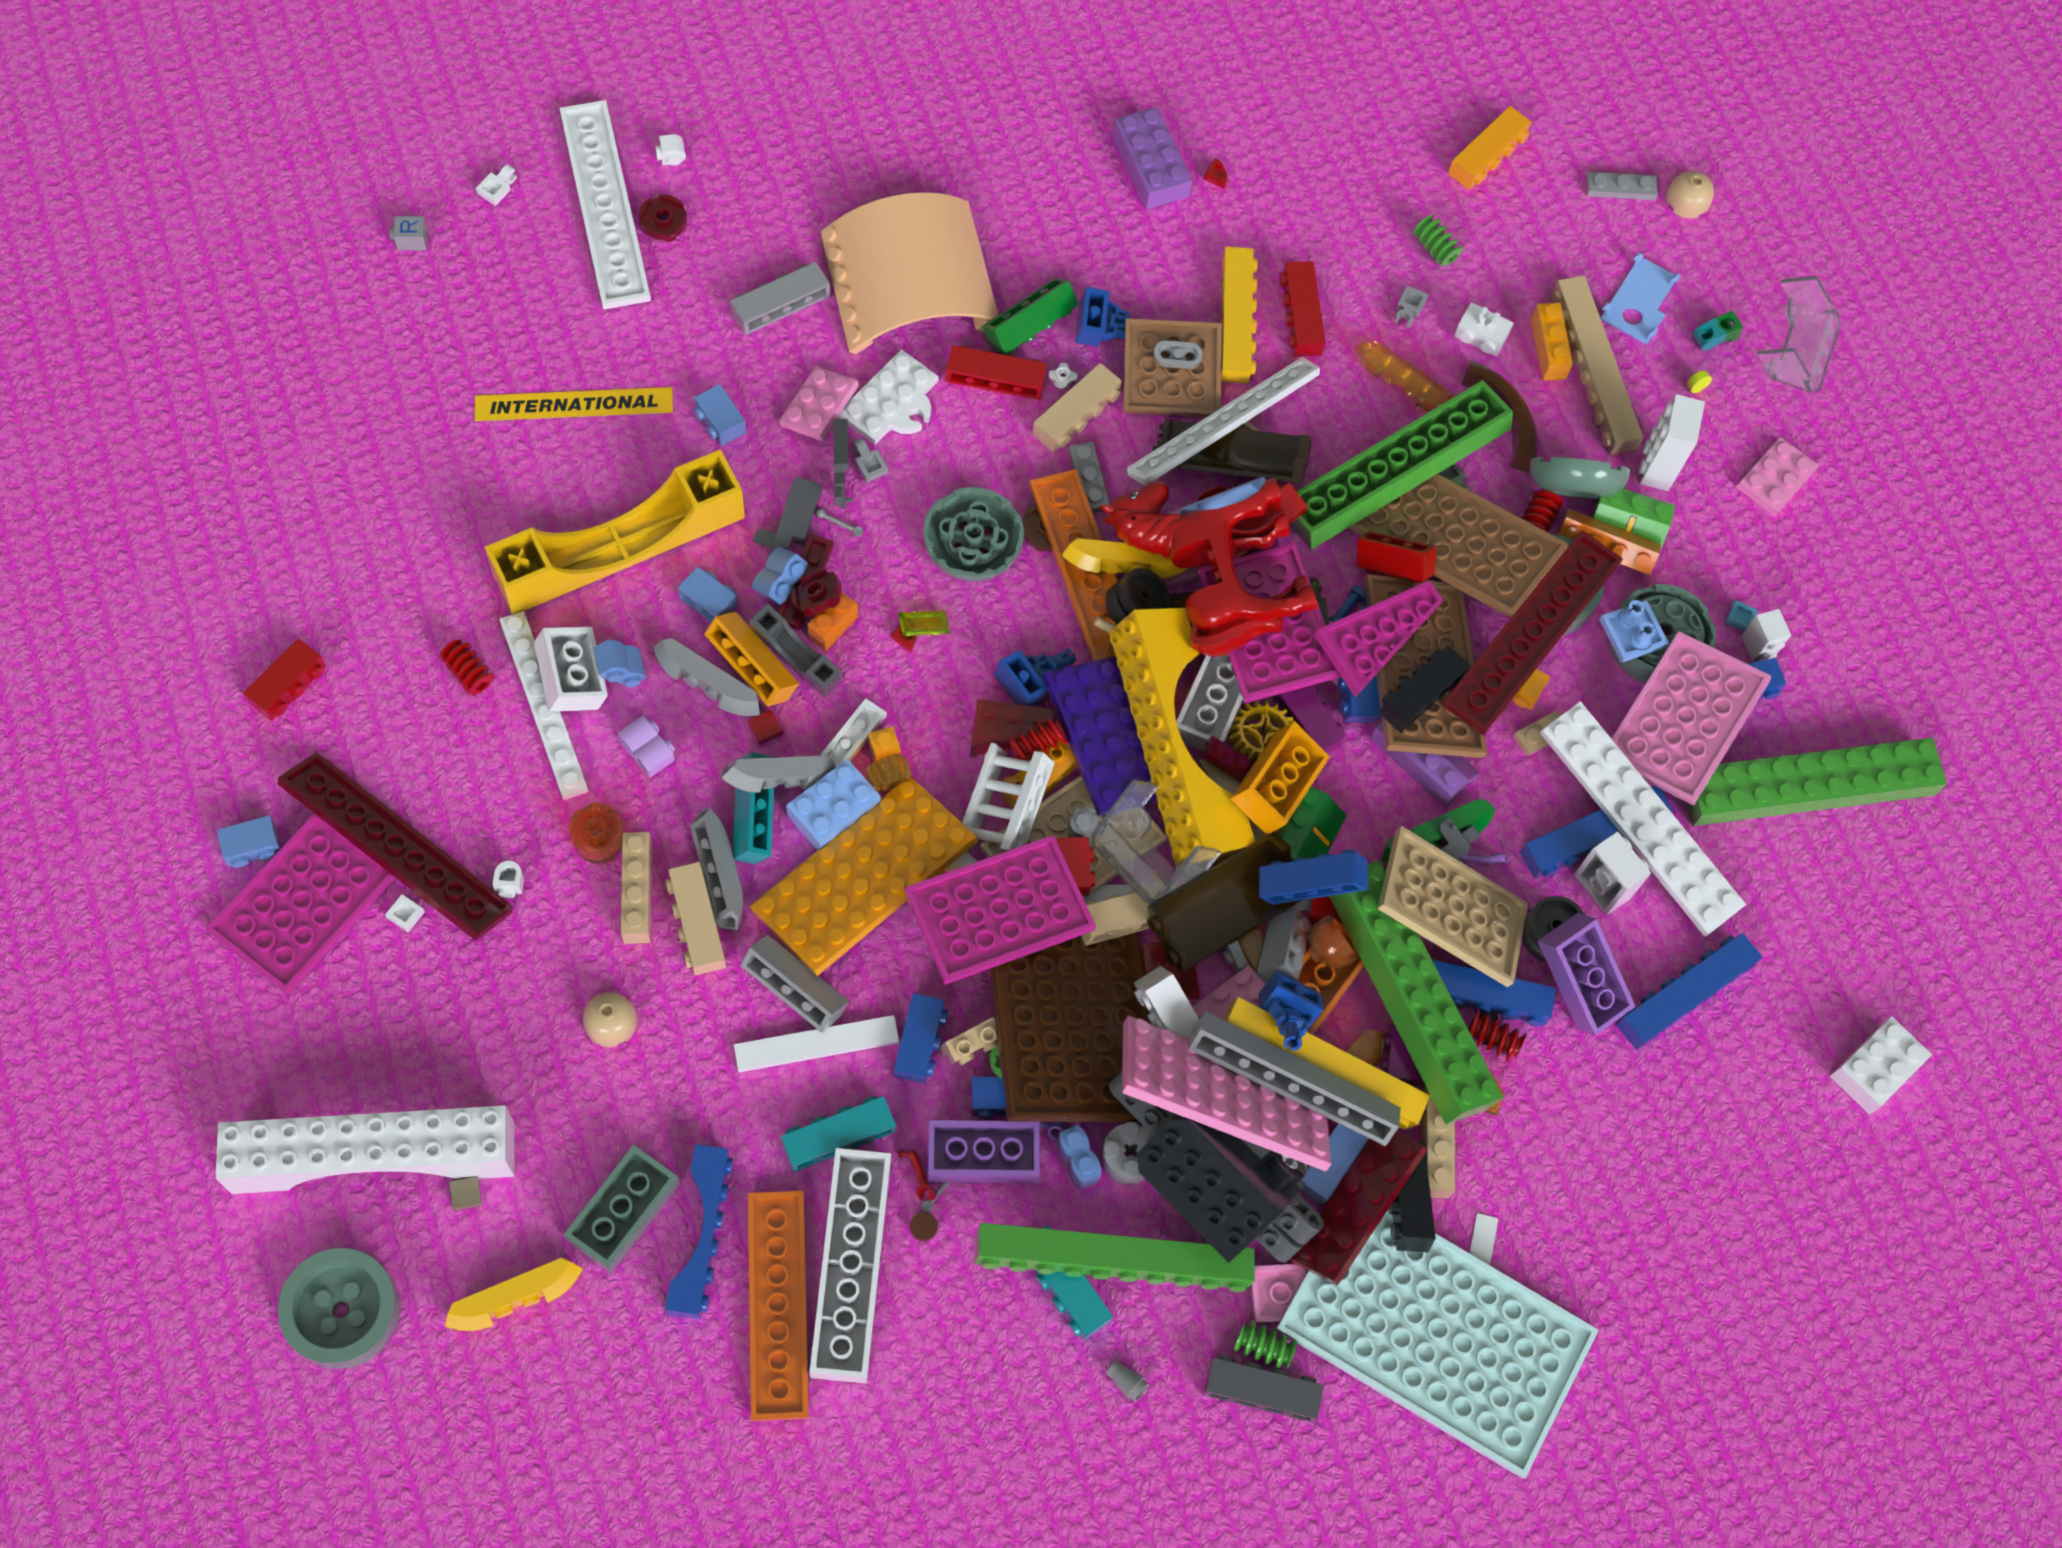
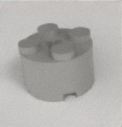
(1122, 1139)

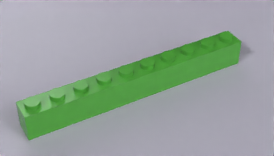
(1111, 1257)

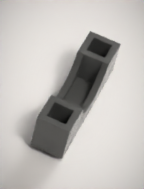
(784, 642)

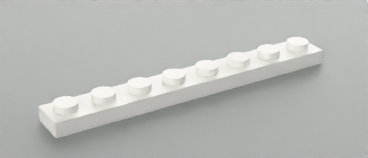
(550, 724)

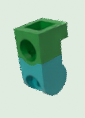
(1718, 331)

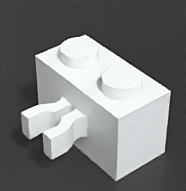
(1484, 329)

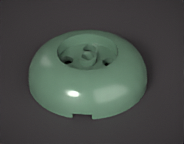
(1578, 477)
(979, 510)

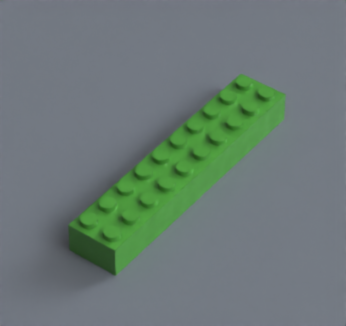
(1401, 462)
(1820, 781)
(1418, 1004)

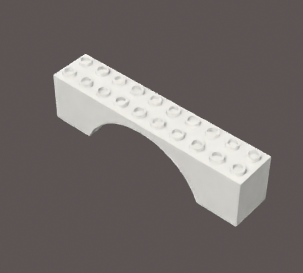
(295, 1150)

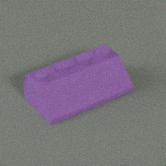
(1438, 774)

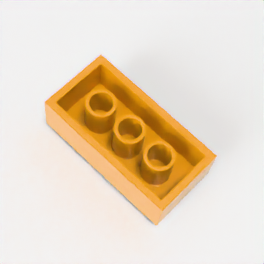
(1280, 778)

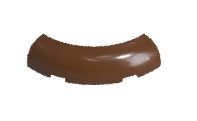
(1523, 425)

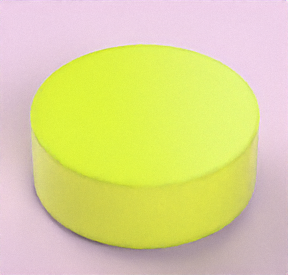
(1699, 381)

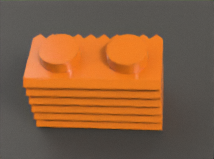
(832, 622)

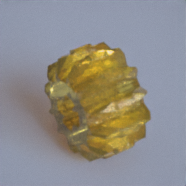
(888, 772)

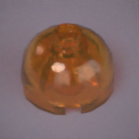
(1330, 944)

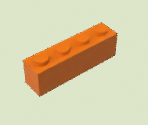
(1635, 550)

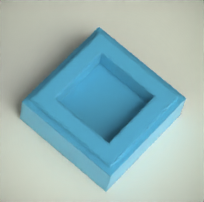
(1740, 616)

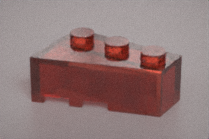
(1000, 720)

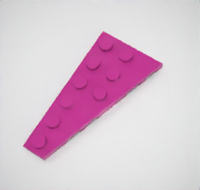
(1371, 636)

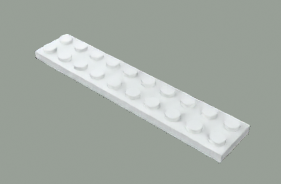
(605, 205)
(1643, 819)

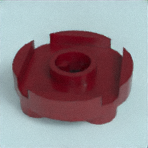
(667, 229)
(813, 603)

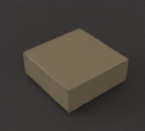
(465, 1193)

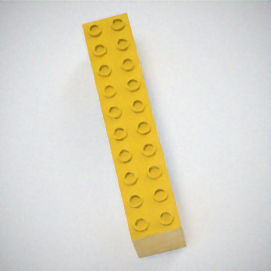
(545, 565)
(1196, 811)

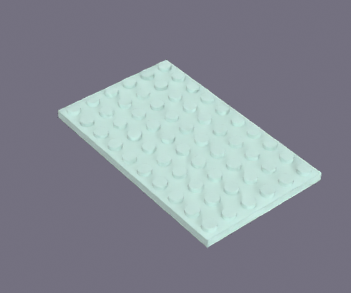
(1447, 1342)

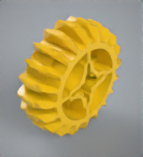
(1243, 733)

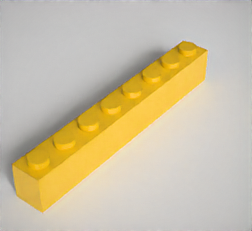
(1333, 1060)

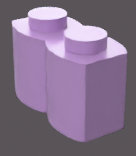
(647, 746)

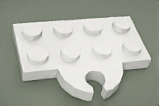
(892, 399)

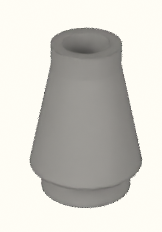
(1128, 1381)

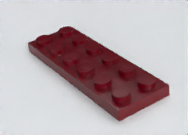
(1359, 1206)

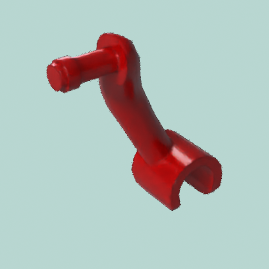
(917, 1166)

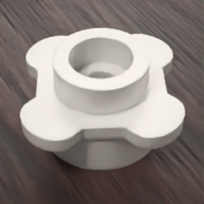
(1058, 380)

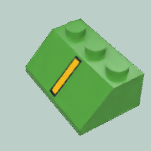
(1636, 514)

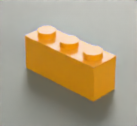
(1551, 341)

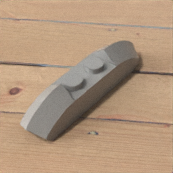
(716, 683)
(770, 772)
(718, 869)

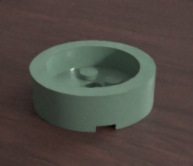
(1678, 612)
(314, 1292)

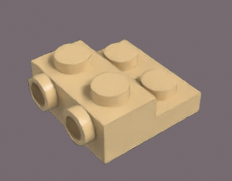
(964, 1045)

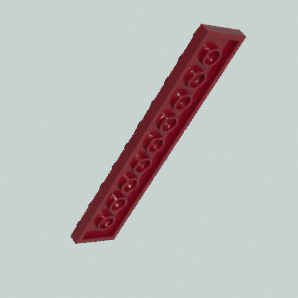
(1532, 632)
(396, 846)

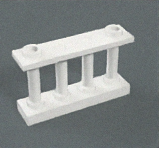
(1028, 800)

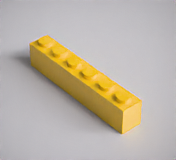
(1236, 315)

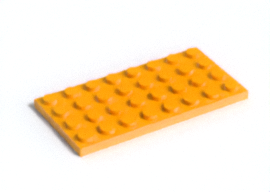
(862, 875)

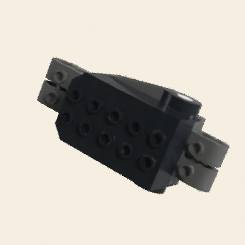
(1223, 1183)

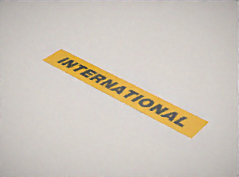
(573, 404)

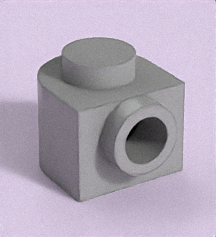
(1083, 822)

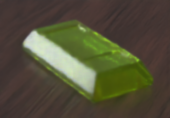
(923, 623)

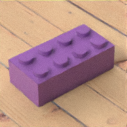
(1151, 158)
(1586, 973)
(983, 1151)

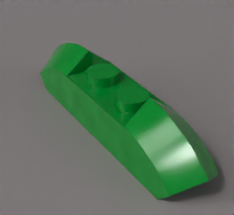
(1476, 814)

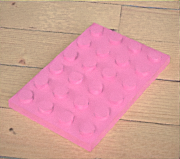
(1688, 716)

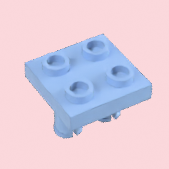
(1633, 631)

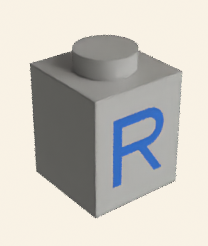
(409, 233)

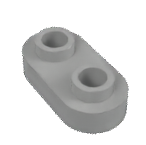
(1177, 353)

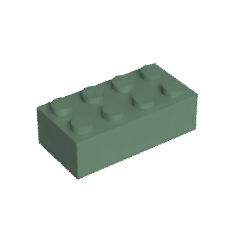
(622, 1209)

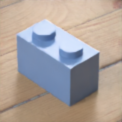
(719, 415)
(707, 595)
(249, 841)

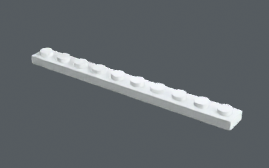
(1223, 421)

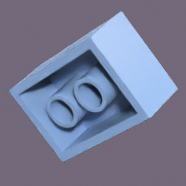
(832, 804)

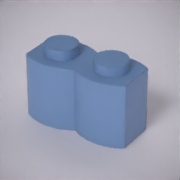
(779, 575)
(620, 663)
(1082, 1162)

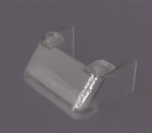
(1809, 339)
(1126, 849)

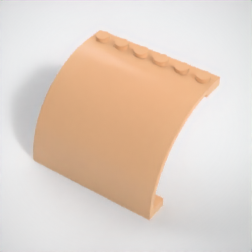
(906, 264)

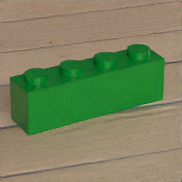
(1030, 316)

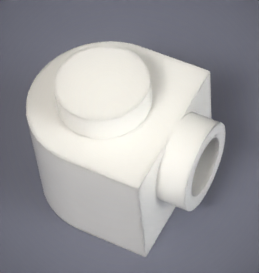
(671, 149)
(508, 879)

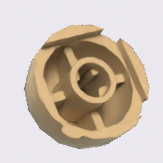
(1690, 194)
(609, 1019)

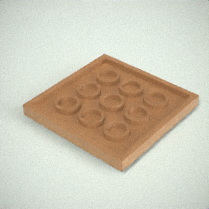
(1167, 389)

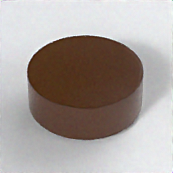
(923, 1227)

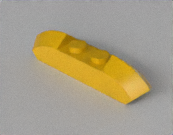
(1117, 557)
(525, 1289)

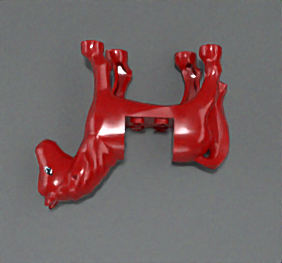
(1222, 613)

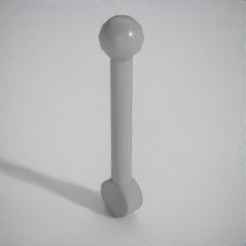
(857, 531)
(926, 1206)

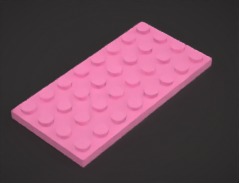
(1171, 1076)

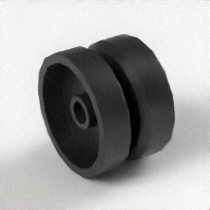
(1136, 591)
(1544, 918)

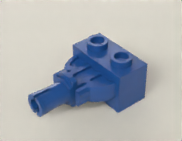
(1099, 318)
(1023, 675)
(1291, 1006)

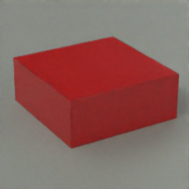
(765, 727)

